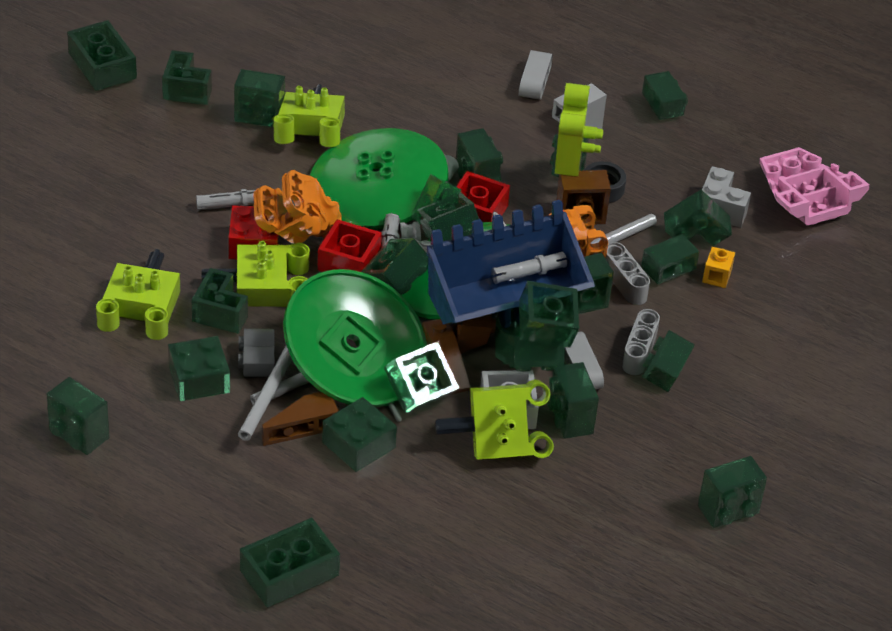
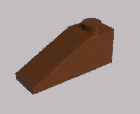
(444, 335)
(299, 419)

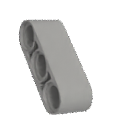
(535, 74)
(628, 274)
(640, 341)
(582, 352)

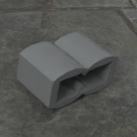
(258, 352)

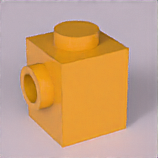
(718, 267)

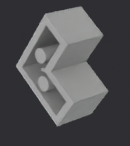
(595, 107)
(731, 200)

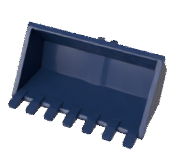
(461, 267)

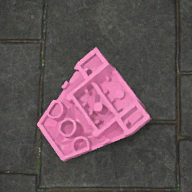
(811, 188)

